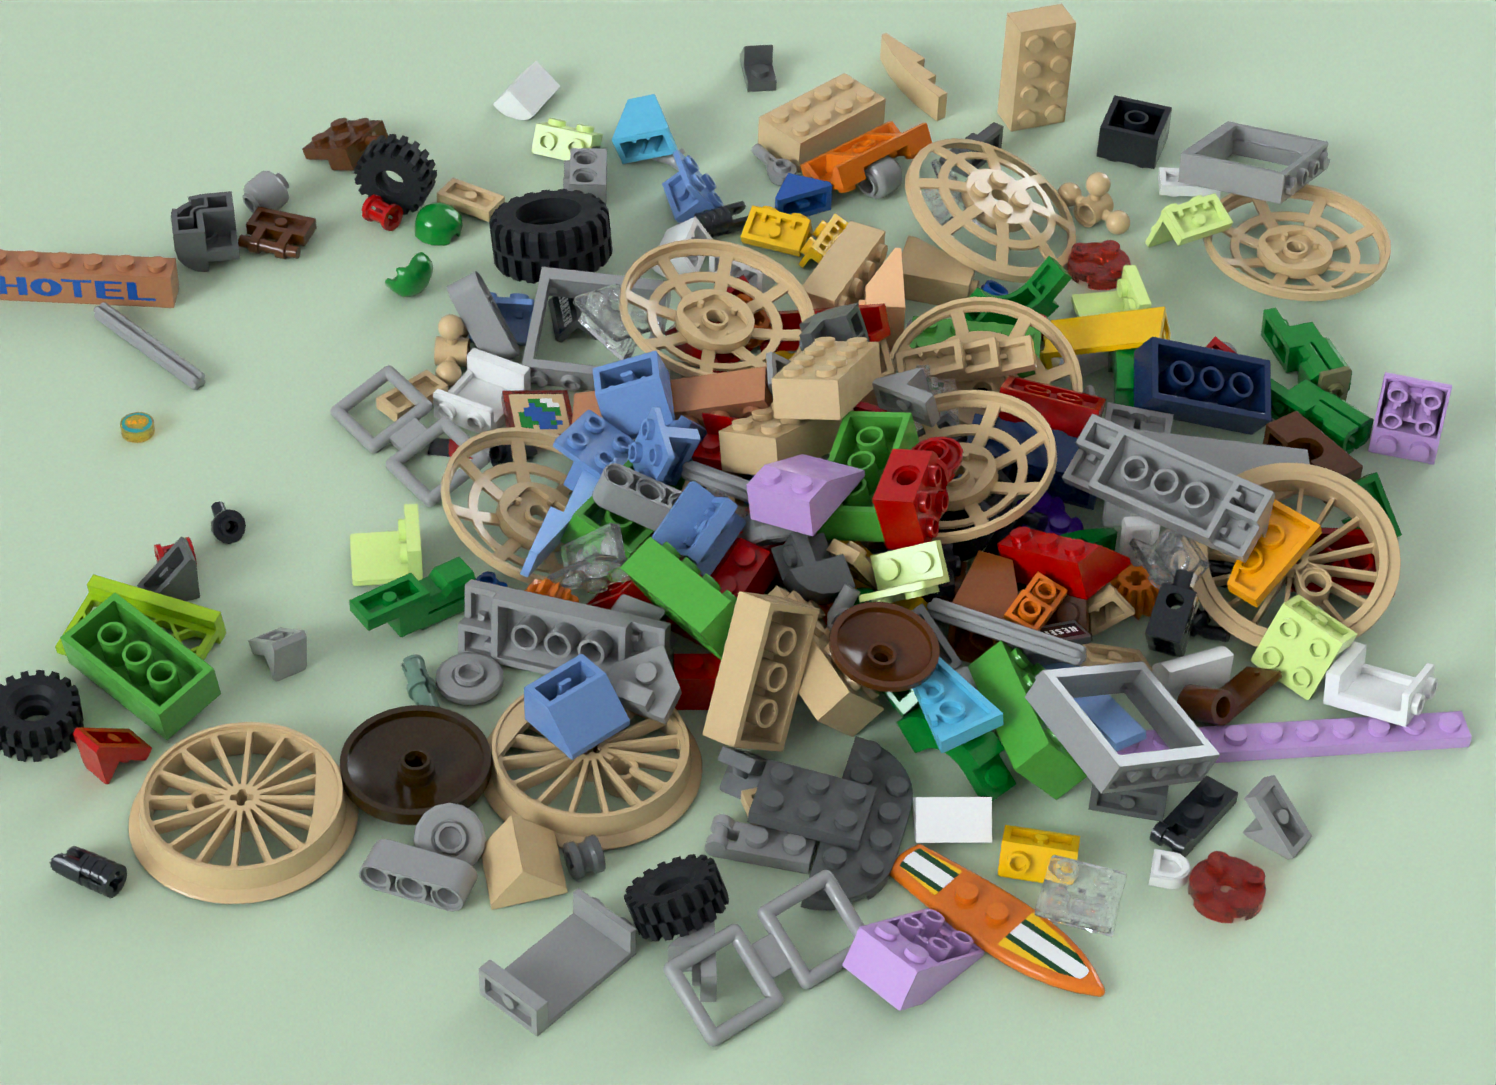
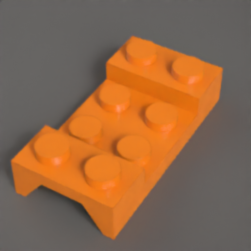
(846, 163)

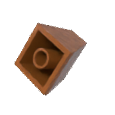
(987, 589)

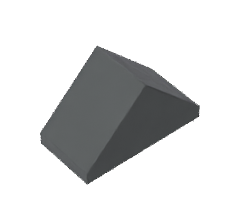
(174, 574)

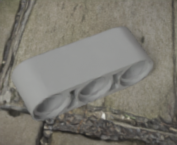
(482, 317)
(634, 495)
(418, 875)

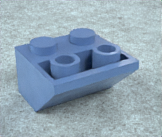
(630, 390)
(575, 707)

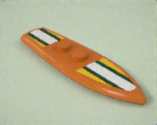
(996, 921)

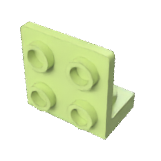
(1190, 221)
(1129, 296)
(388, 554)
(908, 573)
(1302, 645)

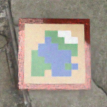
(537, 409)

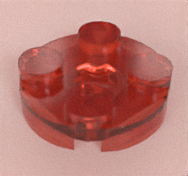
(1086, 257)
(1230, 871)

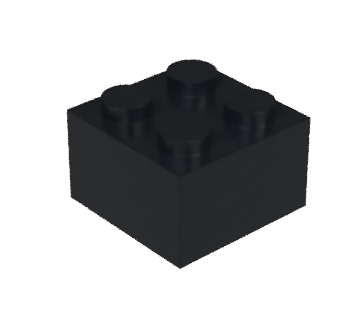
(1134, 132)

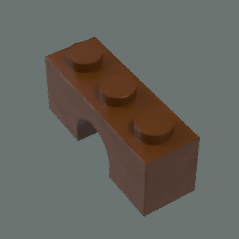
(1298, 432)

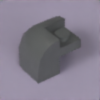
(205, 230)
(838, 322)
(810, 568)

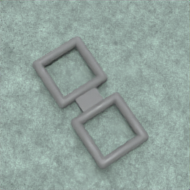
(405, 434)
(763, 958)

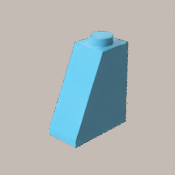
(643, 131)

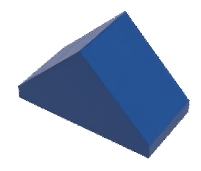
(803, 195)

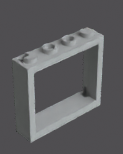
(1206, 164)
(569, 285)
(1189, 751)

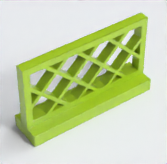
(163, 610)

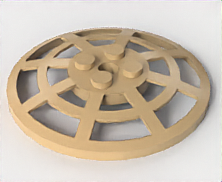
(978, 195)
(1302, 250)
(712, 304)
(1026, 318)
(981, 469)
(514, 505)

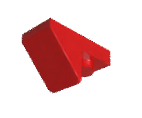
(709, 449)
(106, 747)

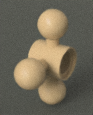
(1096, 205)
(451, 349)

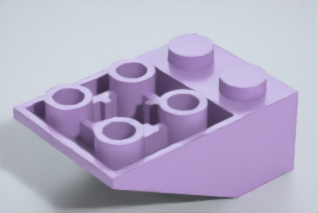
(1409, 418)
(910, 956)

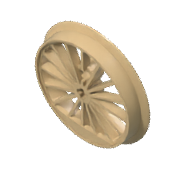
(1366, 513)
(600, 765)
(242, 810)

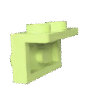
(557, 139)

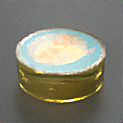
(137, 427)

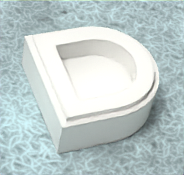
(1169, 870)

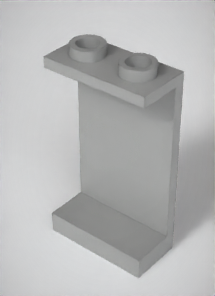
(561, 965)

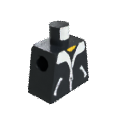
(1171, 628)

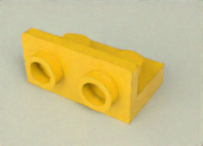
(776, 230)
(825, 236)
(1028, 852)

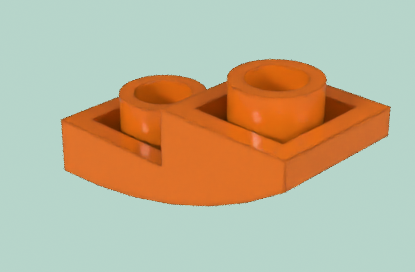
(1036, 603)

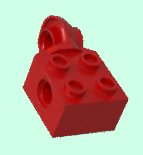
(914, 491)

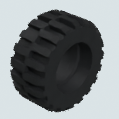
(550, 231)

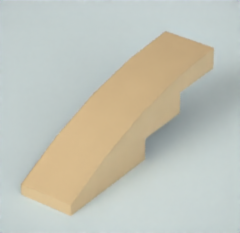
(911, 77)
(973, 359)

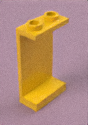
(1107, 332)

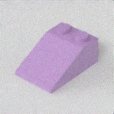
(800, 492)

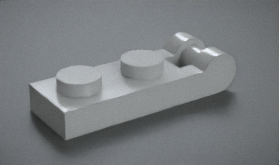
(759, 845)

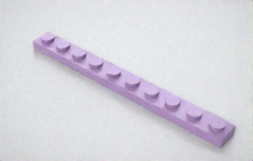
(1325, 737)

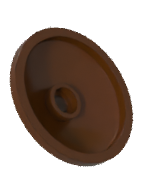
(884, 646)

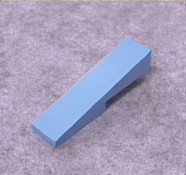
(557, 522)
(1108, 717)

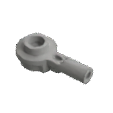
(776, 168)

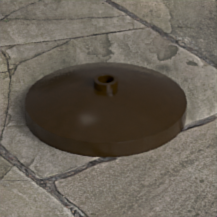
(413, 761)

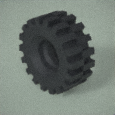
(403, 160)
(34, 697)
(676, 897)

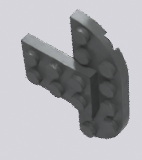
(853, 817)

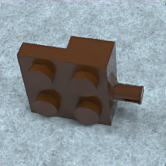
(344, 142)

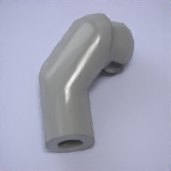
(844, 600)

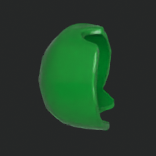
(438, 224)
(412, 278)

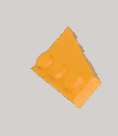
(1271, 559)

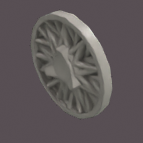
(469, 678)
(451, 832)

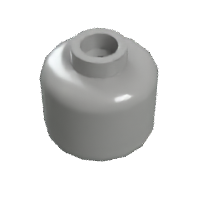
(881, 178)
(266, 191)

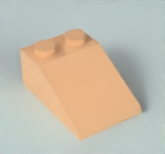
(888, 288)

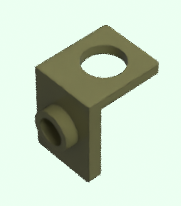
(1336, 381)

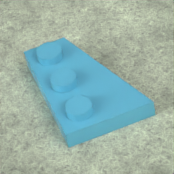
(955, 708)

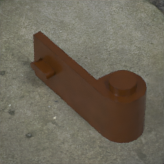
(1224, 704)

